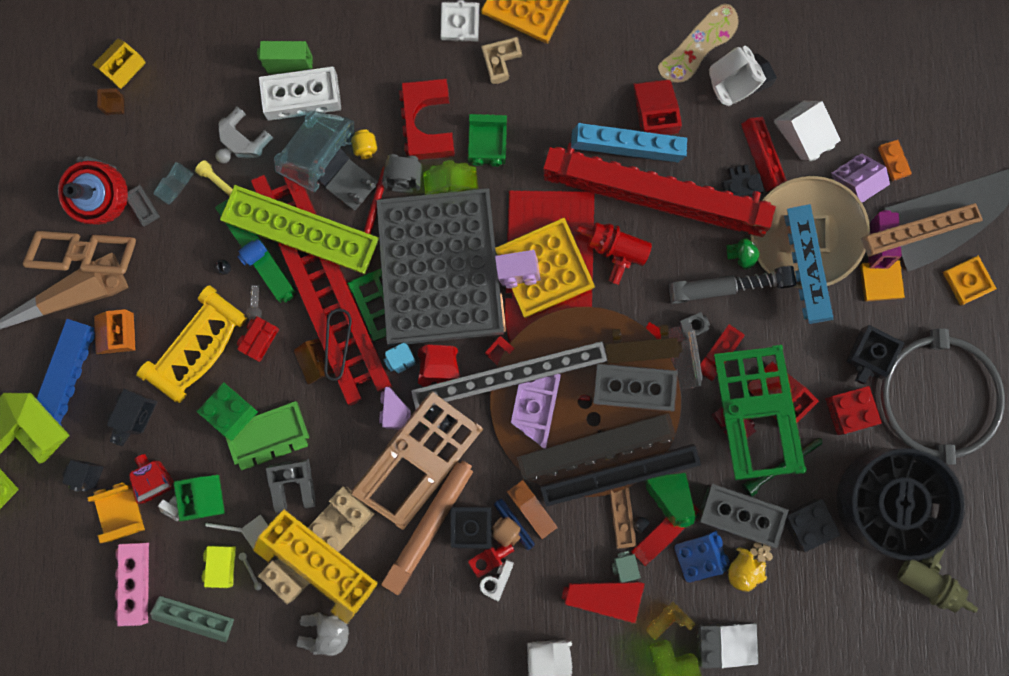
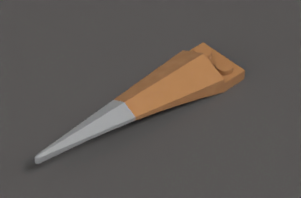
(69, 292)

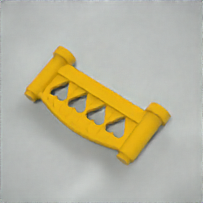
(162, 373)

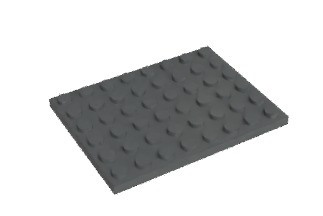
(439, 267)

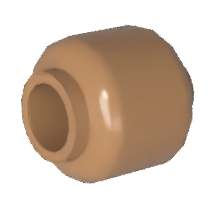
(506, 531)

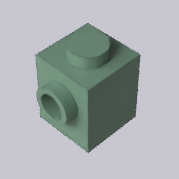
(625, 567)

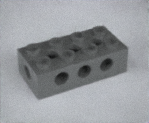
(643, 398)
(773, 516)

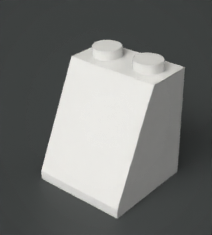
(808, 129)

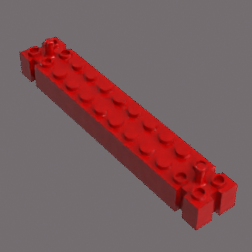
(659, 192)

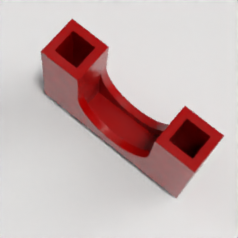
(415, 97)

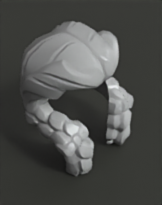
(331, 634)

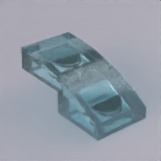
(174, 183)

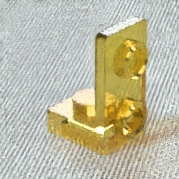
(666, 618)

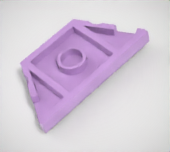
(535, 407)

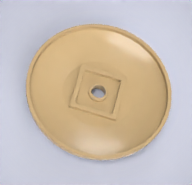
(838, 223)

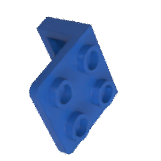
(702, 557)

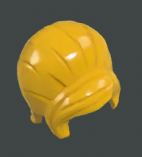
(745, 572)

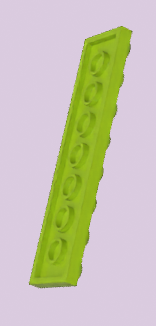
(299, 229)

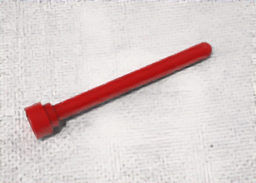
(373, 209)

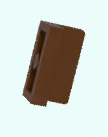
(312, 360)

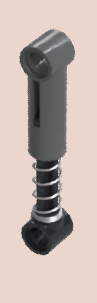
(685, 291)

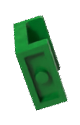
(487, 139)

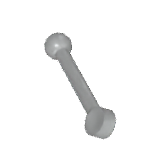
(243, 557)

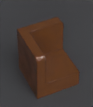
(110, 101)

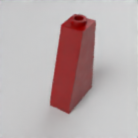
(606, 598)

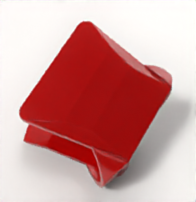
(437, 364)

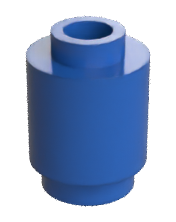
(252, 252)

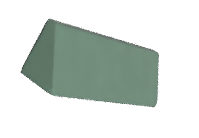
(192, 619)

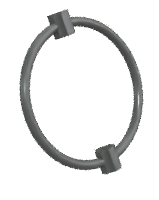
(941, 340)

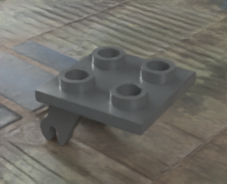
(352, 185)

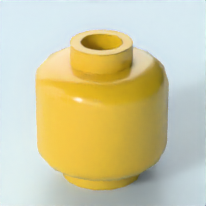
(364, 144)

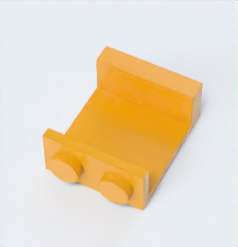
(117, 512)

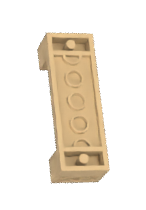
(334, 526)

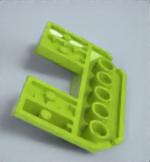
(33, 426)

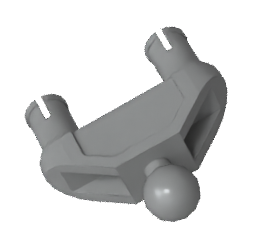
(236, 142)

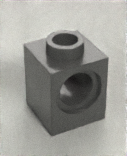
(700, 319)

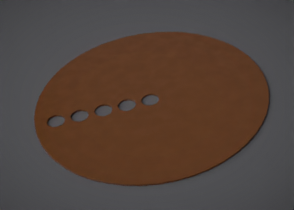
(563, 332)

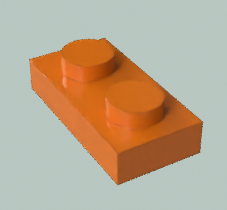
(895, 160)

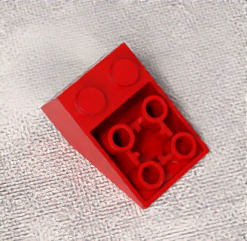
(657, 107)
(802, 398)

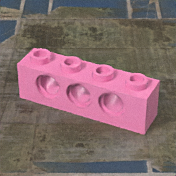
(139, 574)

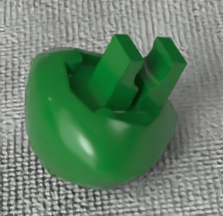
(745, 251)

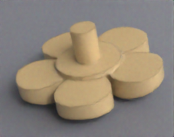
(761, 552)

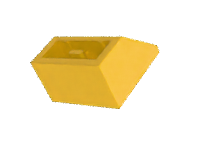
(119, 63)

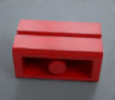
(257, 339)

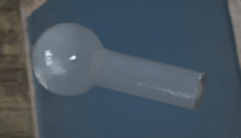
(254, 310)

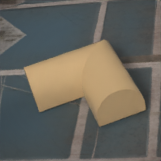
(496, 55)

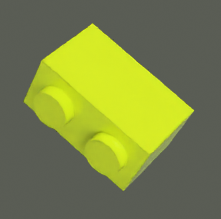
(219, 566)

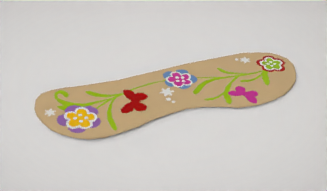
(711, 32)

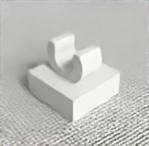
(170, 509)

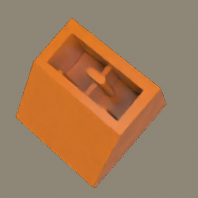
(114, 332)

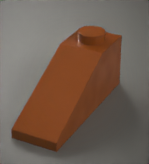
(532, 509)

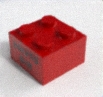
(853, 410)

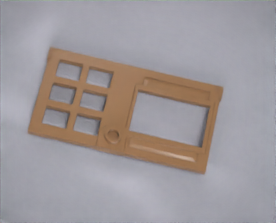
(415, 452)

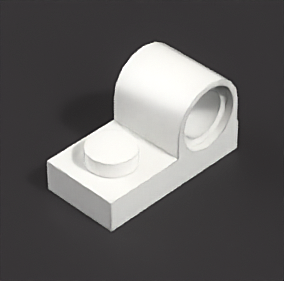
(504, 571)

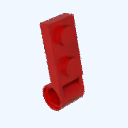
(726, 343)

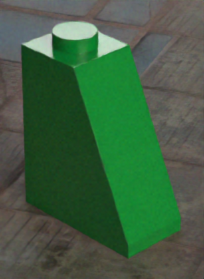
(673, 498)

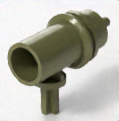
(941, 590)

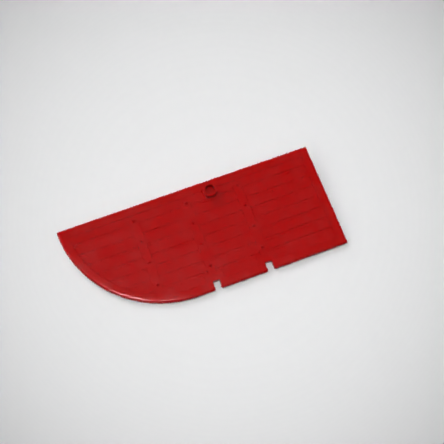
(533, 211)

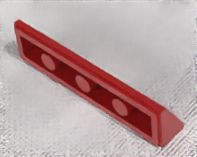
(763, 153)

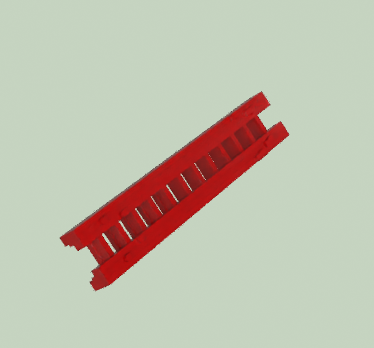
(315, 310)

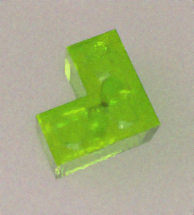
(450, 178)
(668, 665)

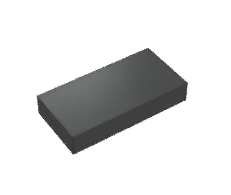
(142, 206)

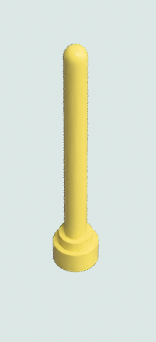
(204, 169)

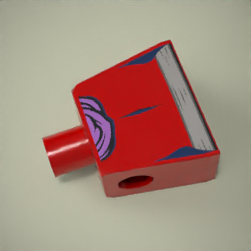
(149, 480)

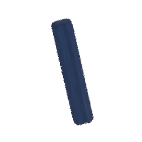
(504, 510)

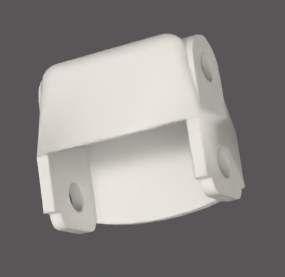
(736, 75)
(549, 658)

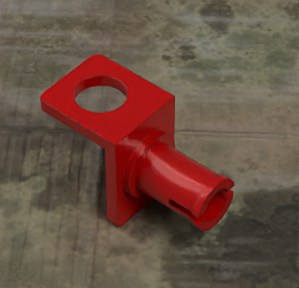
(492, 559)

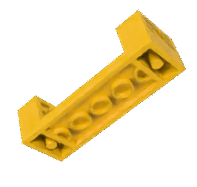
(316, 563)

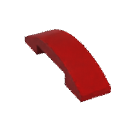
(657, 540)

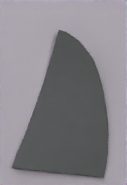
(988, 193)

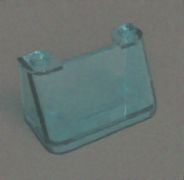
(313, 148)

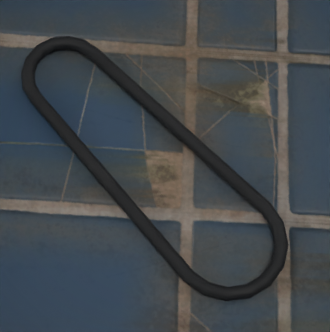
(346, 344)

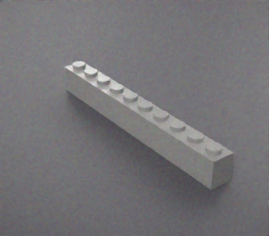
(514, 374)

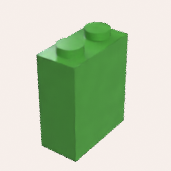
(284, 56)

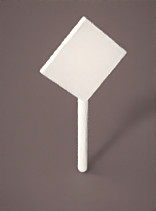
(250, 531)

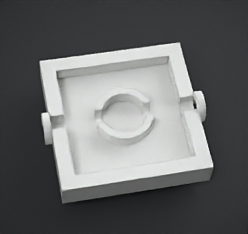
(460, 21)

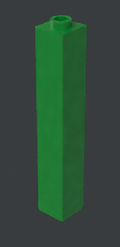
(266, 265)

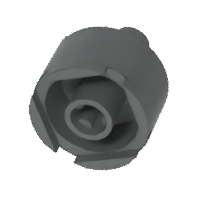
(402, 173)

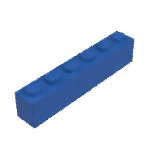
(65, 368)

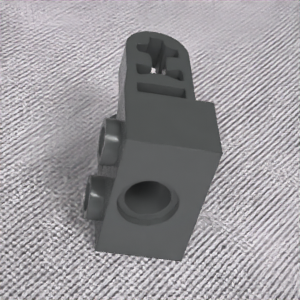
(289, 472)

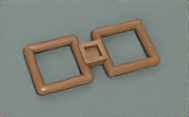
(79, 252)

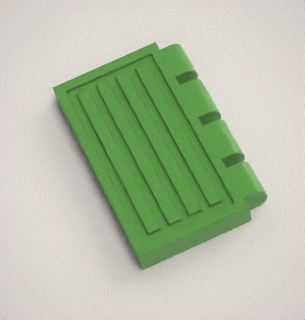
(269, 433)

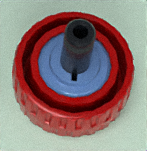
(92, 192)

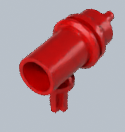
(623, 246)

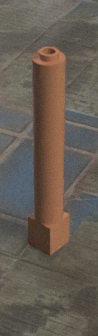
(427, 528)

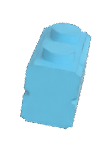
(399, 358)

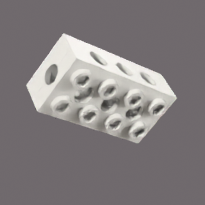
(292, 84)

